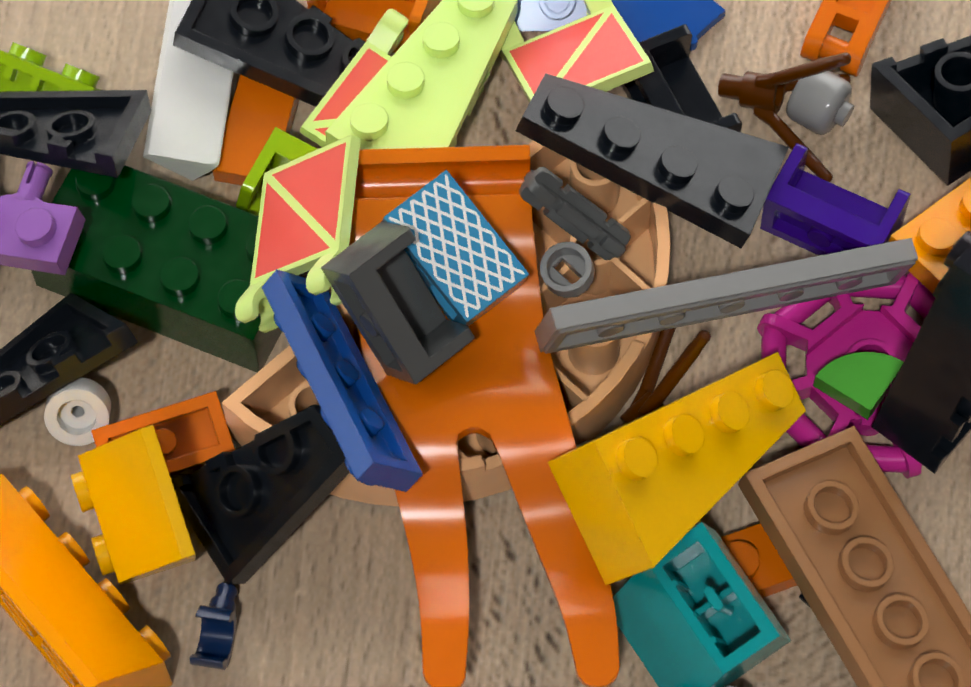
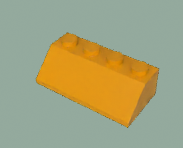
(63, 609)

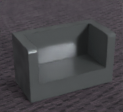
(394, 304)

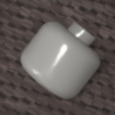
(820, 102)

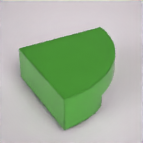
(859, 380)

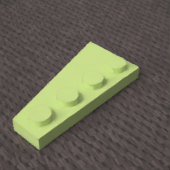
(430, 80)

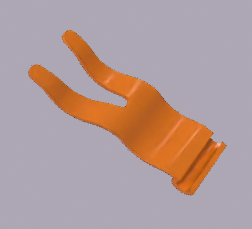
(492, 389)

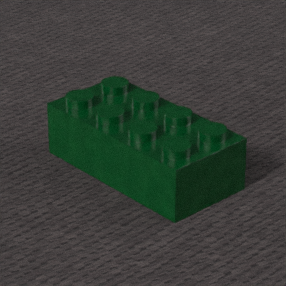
(164, 262)

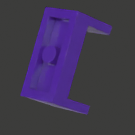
(825, 215)

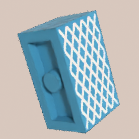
(457, 251)

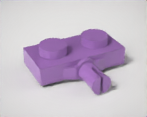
(37, 232)

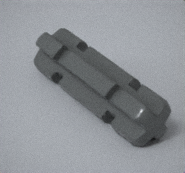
(574, 213)

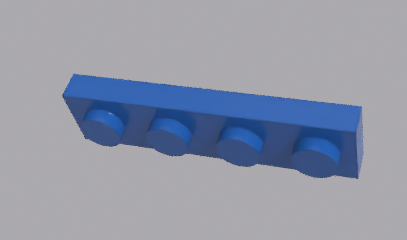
(342, 384)

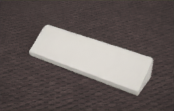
(186, 106)

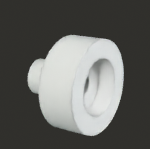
(76, 411)

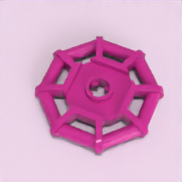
(844, 333)

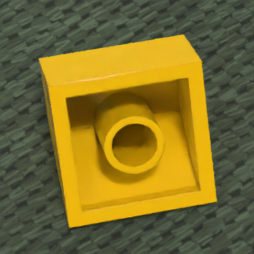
(134, 507)

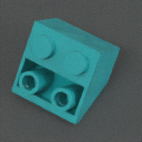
(697, 615)

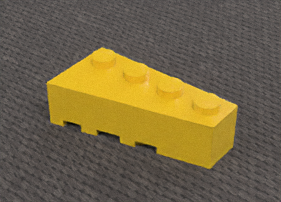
(664, 471)

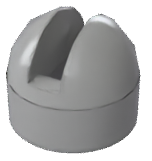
(576, 259)

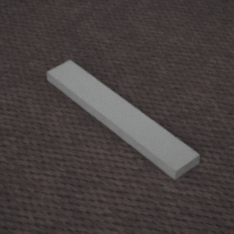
(724, 296)

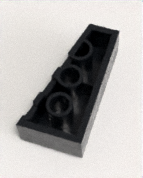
(929, 104)
(931, 396)

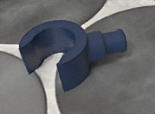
(217, 629)

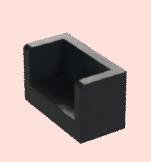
(675, 81)

